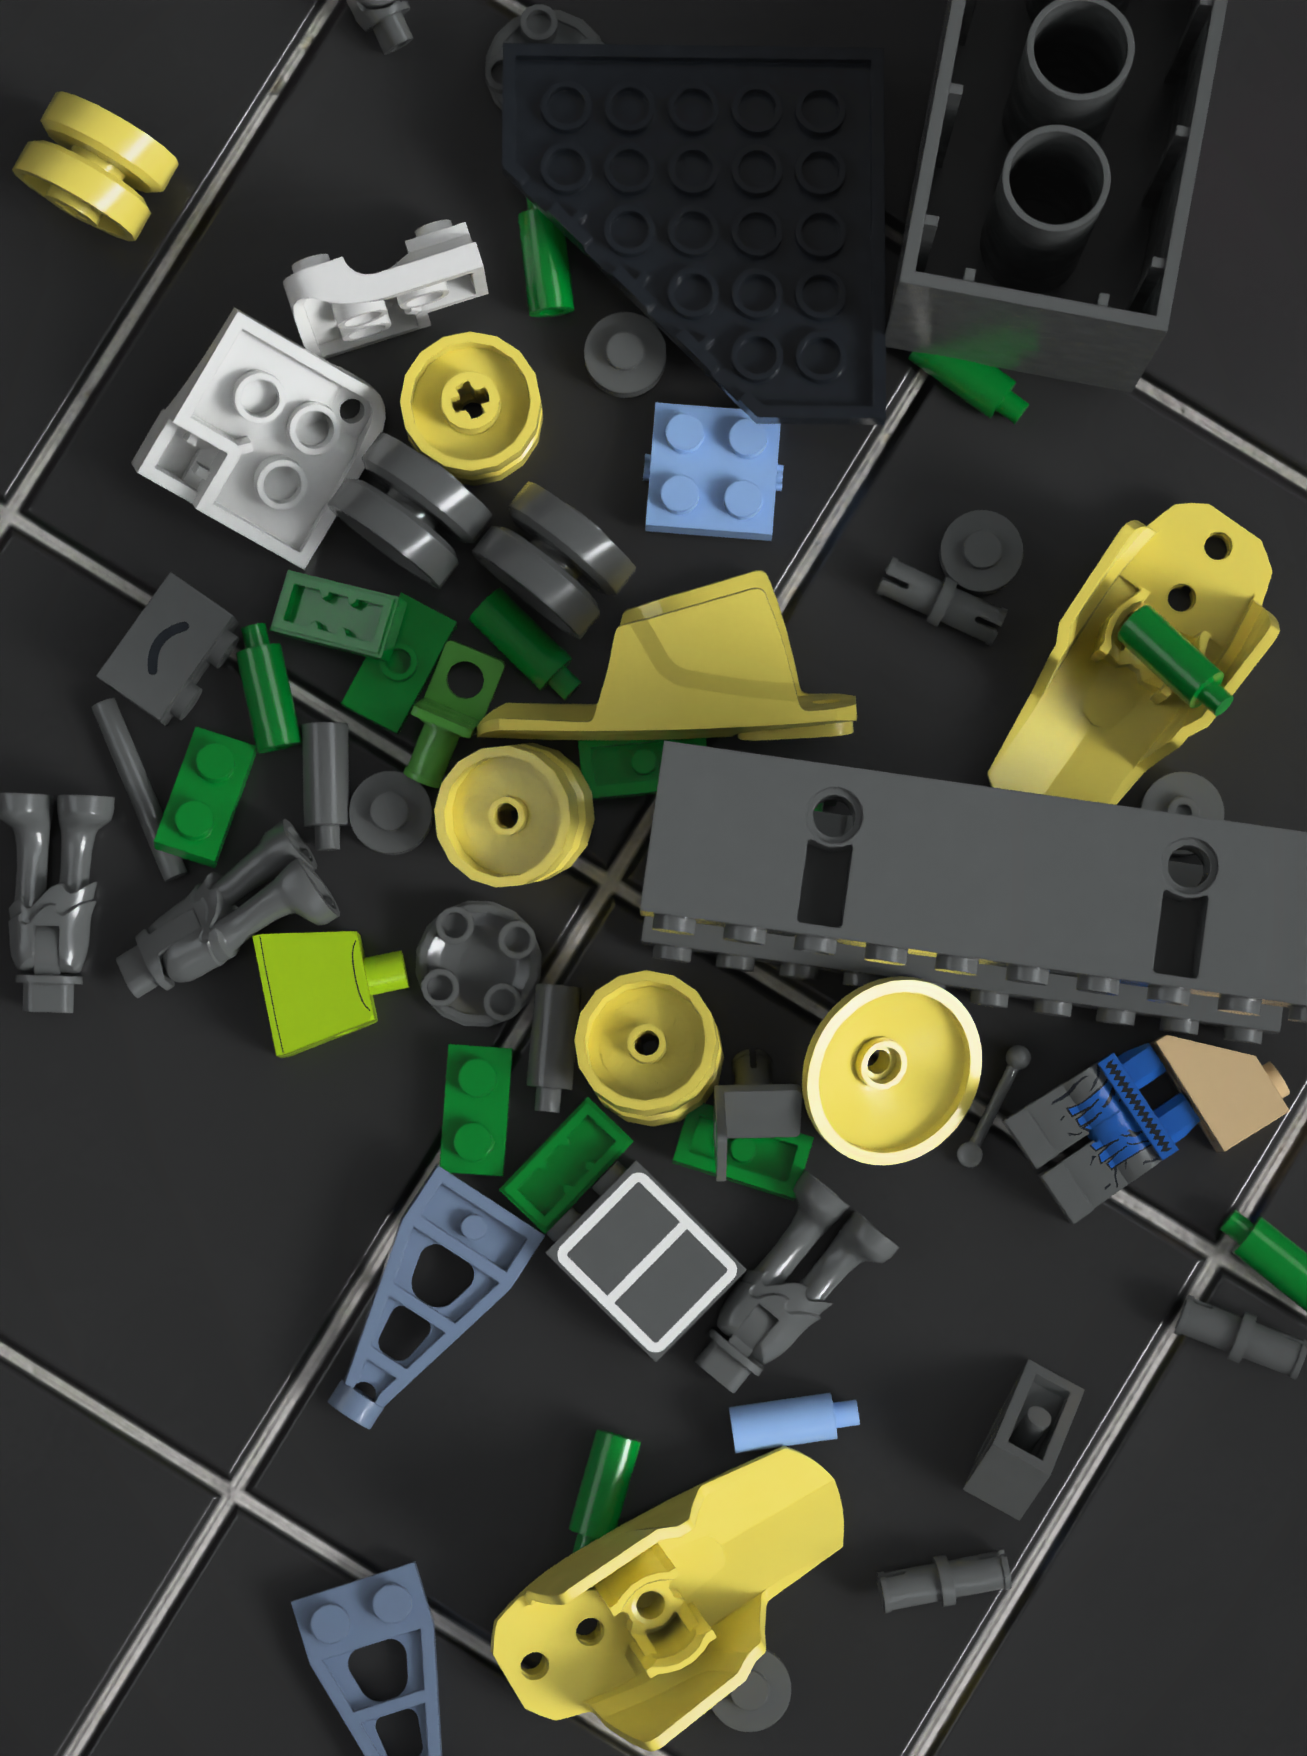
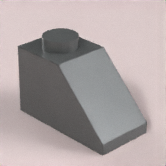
(1024, 1440)

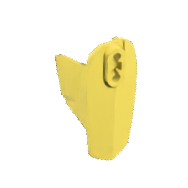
(692, 669)
(1096, 707)
(672, 1600)

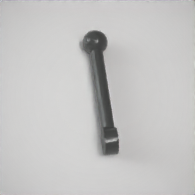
(970, 1153)

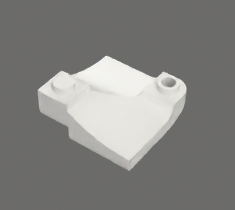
(350, 310)
(263, 438)

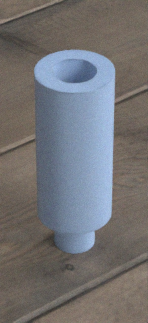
(790, 1421)

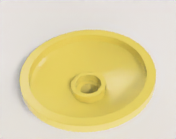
(915, 1087)

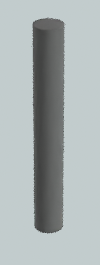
(136, 783)

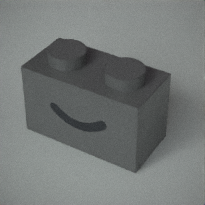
(170, 651)

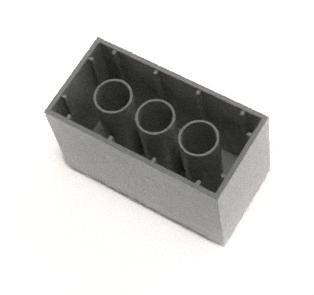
(1055, 184)

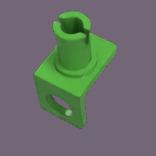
(448, 715)

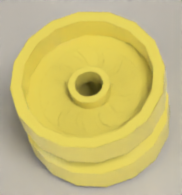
(95, 166)
(466, 371)
(478, 824)
(612, 1055)

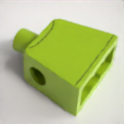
(322, 986)

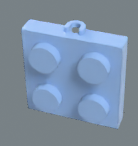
(712, 473)

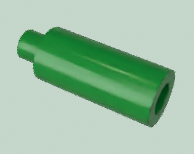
(545, 265)
(977, 384)
(525, 643)
(1174, 660)
(267, 691)
(1269, 1255)
(603, 1486)

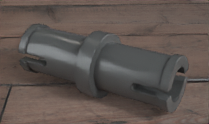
(941, 601)
(1241, 1337)
(943, 1580)

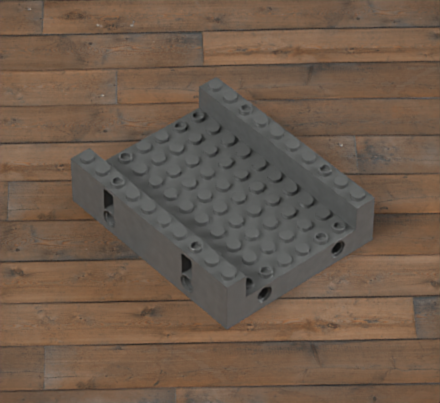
(977, 892)

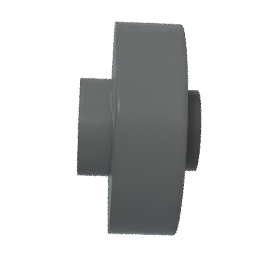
(625, 354)
(981, 552)
(1186, 795)
(390, 813)
(759, 1699)

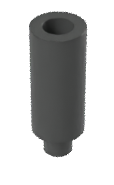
(326, 781)
(553, 1044)

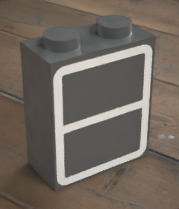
(643, 1258)

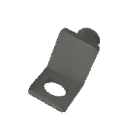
(753, 1107)

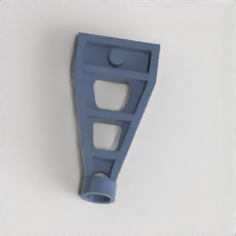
(468, 1225)
(363, 1614)

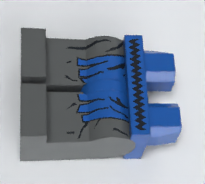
(1121, 1127)

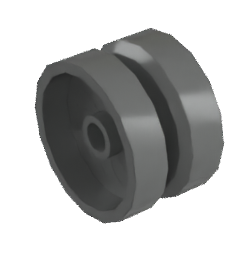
(416, 502)
(560, 552)

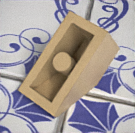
(1224, 1088)

